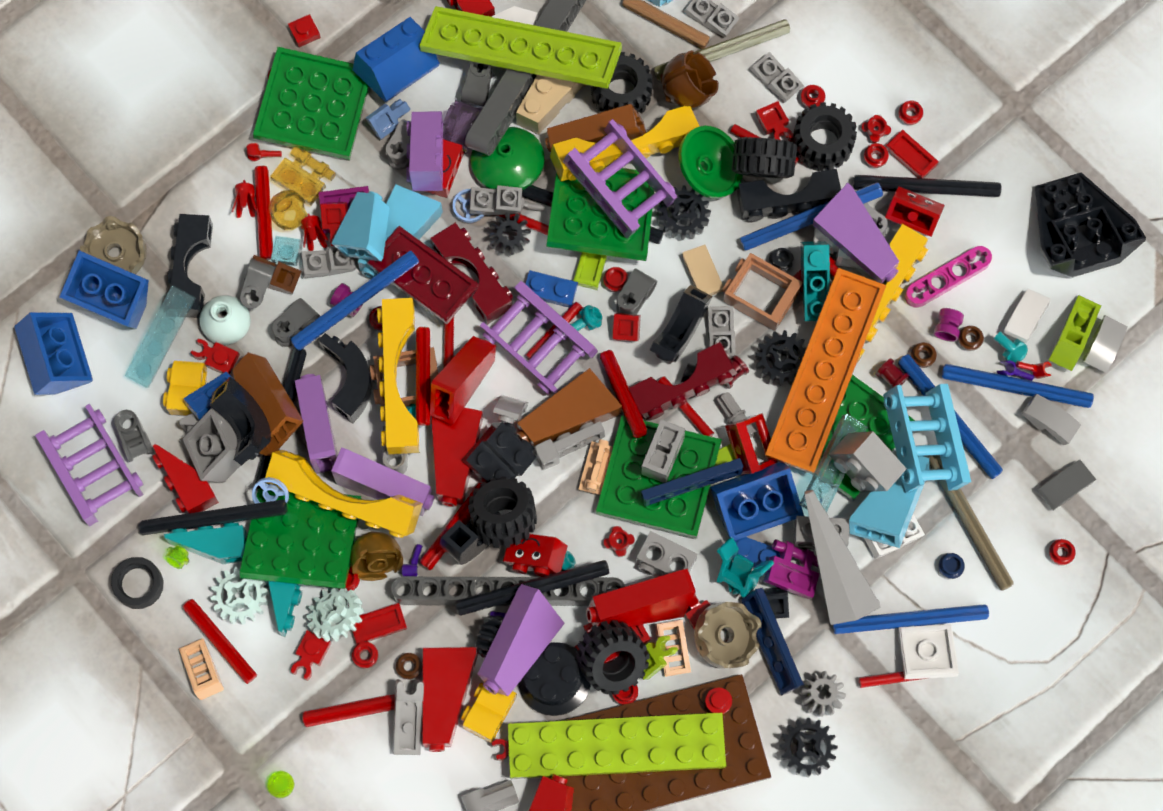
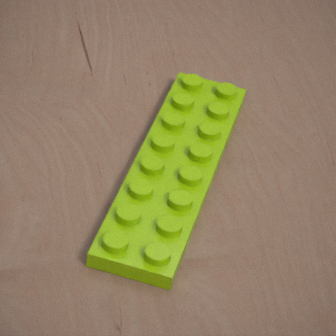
(521, 47)
(616, 745)

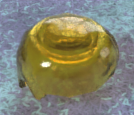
(287, 209)

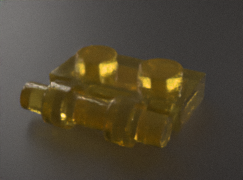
(293, 177)

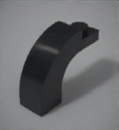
(682, 325)
(357, 389)
(244, 416)
(462, 542)

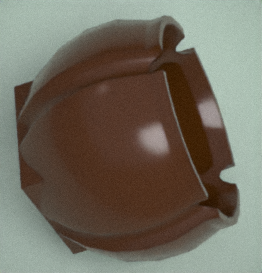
(689, 80)

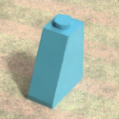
(364, 228)

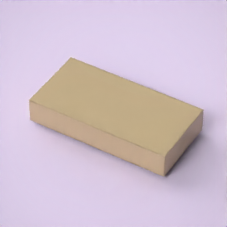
(702, 270)

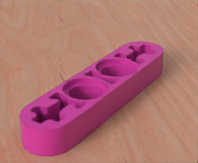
(950, 279)

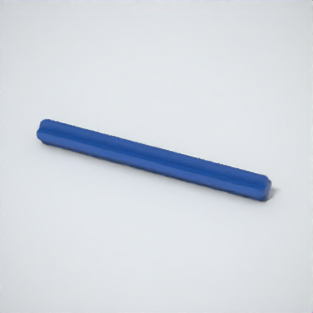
(801, 220)
(354, 300)
(1017, 385)
(968, 438)
(914, 618)

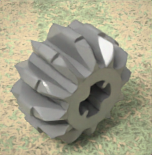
(832, 693)

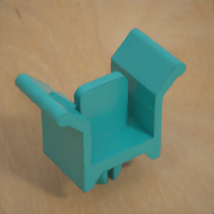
(737, 569)

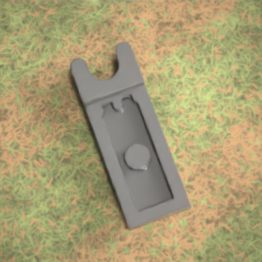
(549, 452)
(407, 719)

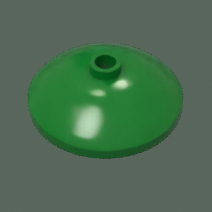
(708, 161)
(512, 169)

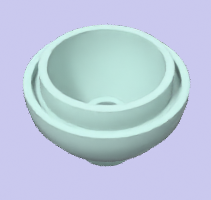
(226, 329)

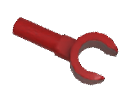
(255, 154)
(1037, 369)

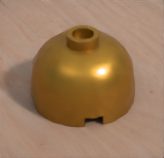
(375, 555)

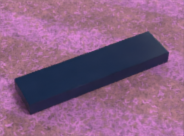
(692, 482)
(773, 643)

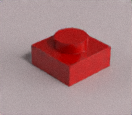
(304, 30)
(626, 327)

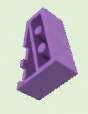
(425, 151)

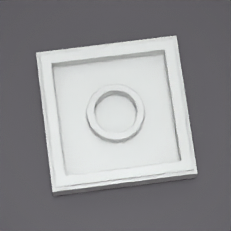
(928, 651)

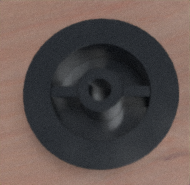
(555, 681)

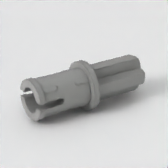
(733, 411)

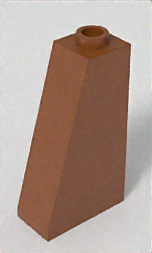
(593, 126)
(263, 385)
(573, 406)

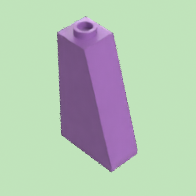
(856, 234)
(316, 422)
(378, 480)
(519, 641)

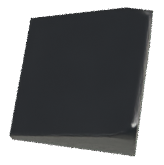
(778, 601)

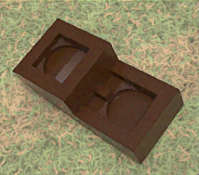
(284, 276)

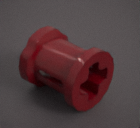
(741, 369)
(892, 373)

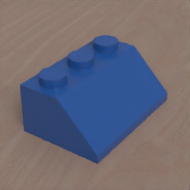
(394, 60)
(106, 290)
(52, 352)
(757, 501)

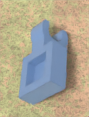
(385, 118)

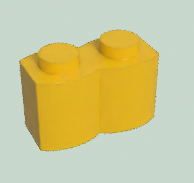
(183, 379)
(487, 713)

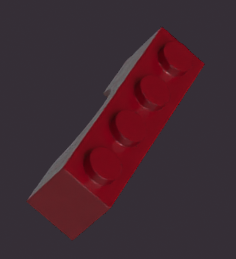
(490, 297)
(712, 368)

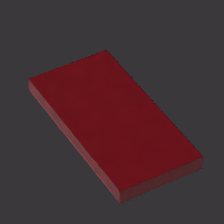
(431, 282)

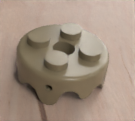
(115, 233)
(742, 635)

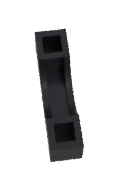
(760, 201)
(192, 236)

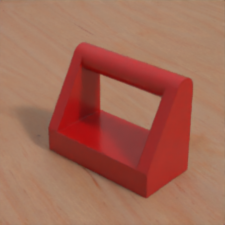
(742, 444)

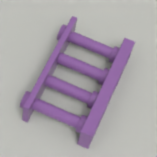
(609, 200)
(543, 315)
(76, 486)

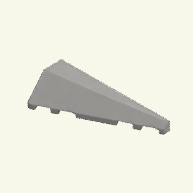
(844, 586)

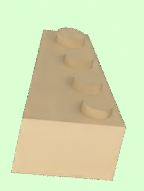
(544, 102)

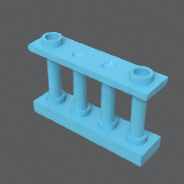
(947, 434)

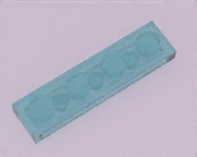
(160, 336)
(827, 477)

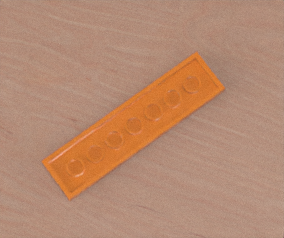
(825, 371)

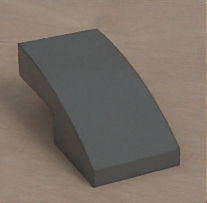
(1066, 484)

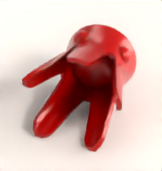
(244, 195)
(312, 230)

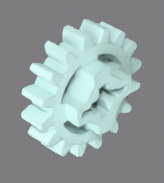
(234, 604)
(335, 614)

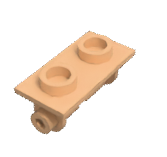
(596, 467)

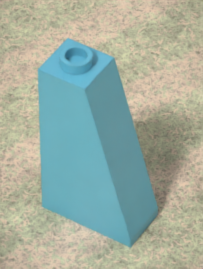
(411, 212)
(887, 514)

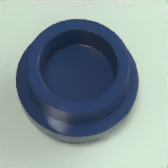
(951, 566)

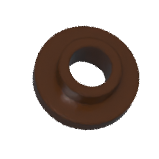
(974, 332)
(925, 348)
(406, 658)

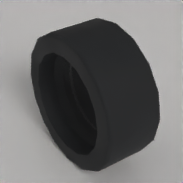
(130, 564)

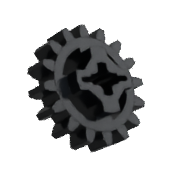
(684, 222)
(775, 352)
(815, 756)

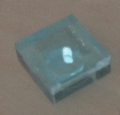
(286, 250)

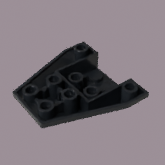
(1083, 226)

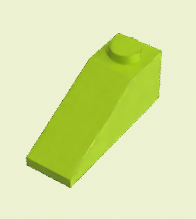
(1075, 333)

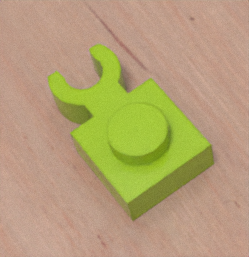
(656, 656)

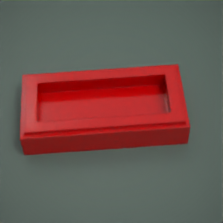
(911, 154)
(380, 624)

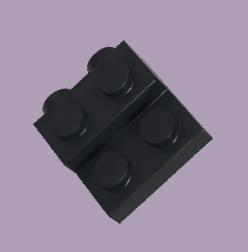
(500, 453)

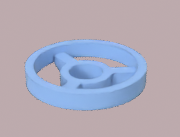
(465, 203)
(278, 492)

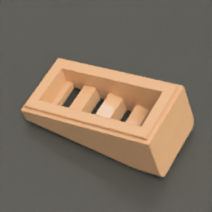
(660, 627)
(207, 684)

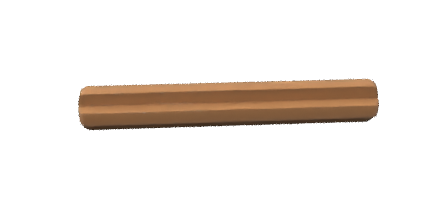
(667, 22)

